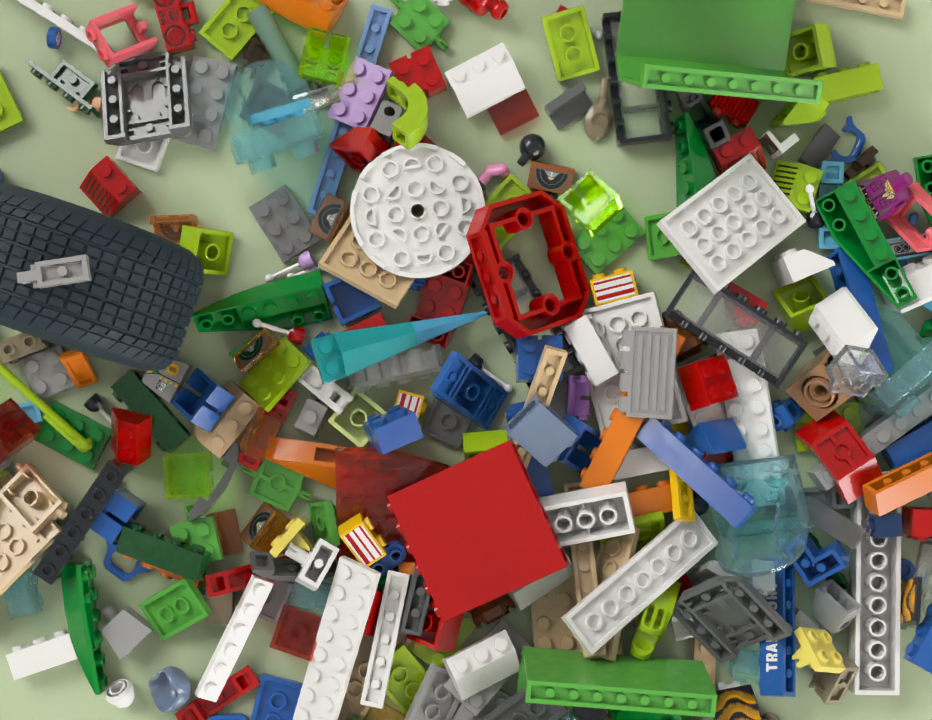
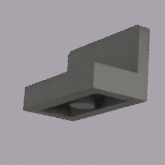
(568, 106)

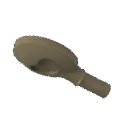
(599, 116)

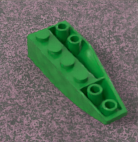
(692, 160)
(279, 303)

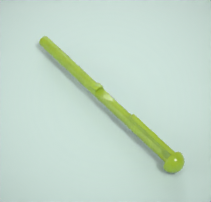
(50, 415)

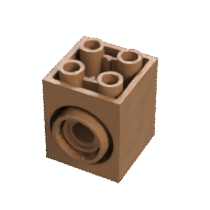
(810, 388)

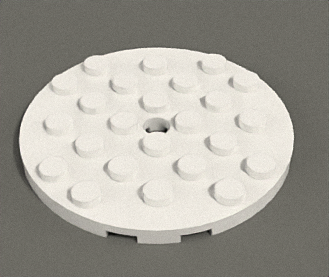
(384, 203)

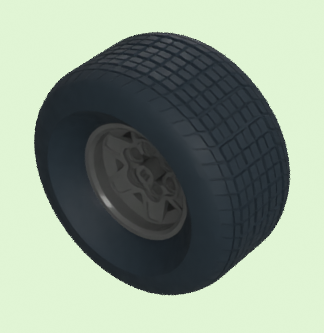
(137, 292)

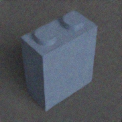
(541, 431)

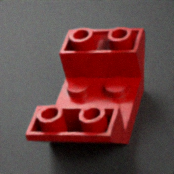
(444, 297)
(841, 454)

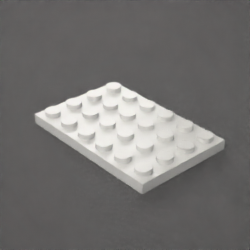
(731, 223)
(612, 319)

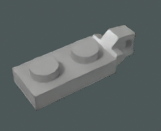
(57, 272)

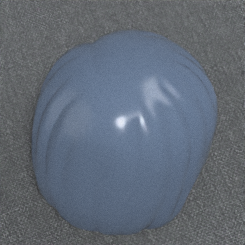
(170, 689)

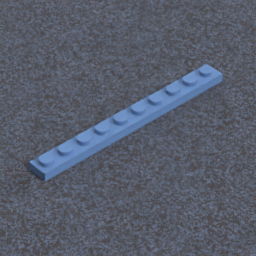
(369, 50)

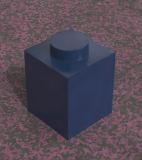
(884, 526)

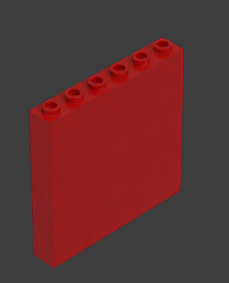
(477, 530)

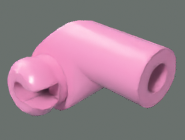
(491, 170)

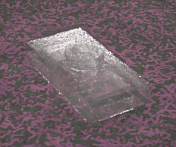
(320, 97)

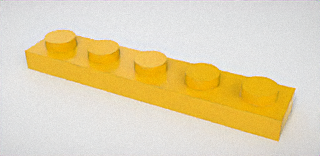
(680, 491)

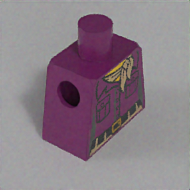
(886, 193)

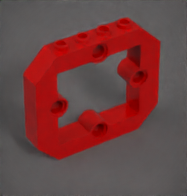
(496, 274)

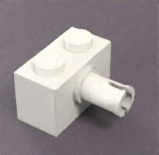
(313, 563)

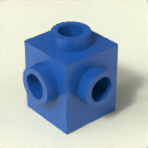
(785, 414)

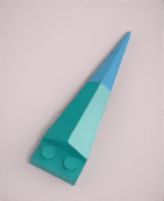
(355, 350)

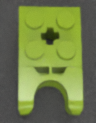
(653, 622)

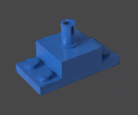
(468, 391)

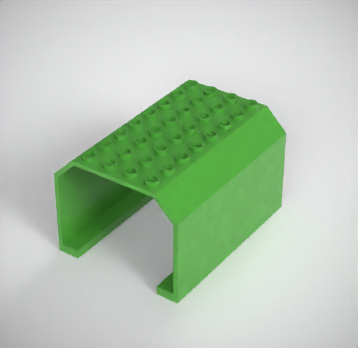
(711, 48)
(626, 684)

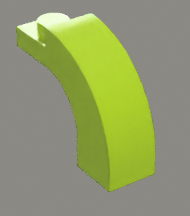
(412, 125)

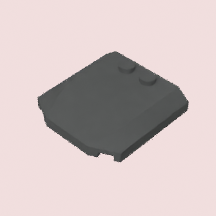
(146, 99)
(729, 616)

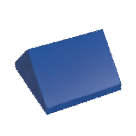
(716, 436)

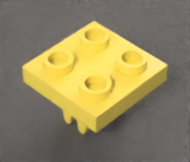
(295, 535)
(817, 651)

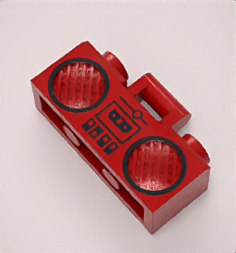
(174, 27)

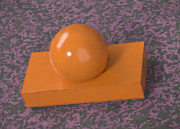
(78, 368)

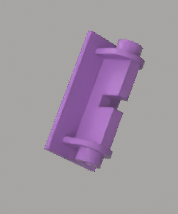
(578, 388)

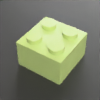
(353, 416)

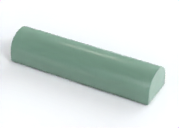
(272, 37)

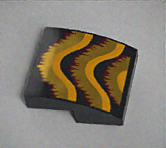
(910, 602)
(737, 704)

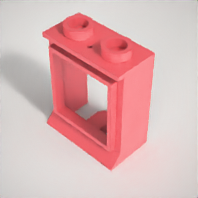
(137, 28)
(905, 228)

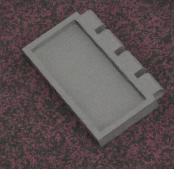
(650, 372)

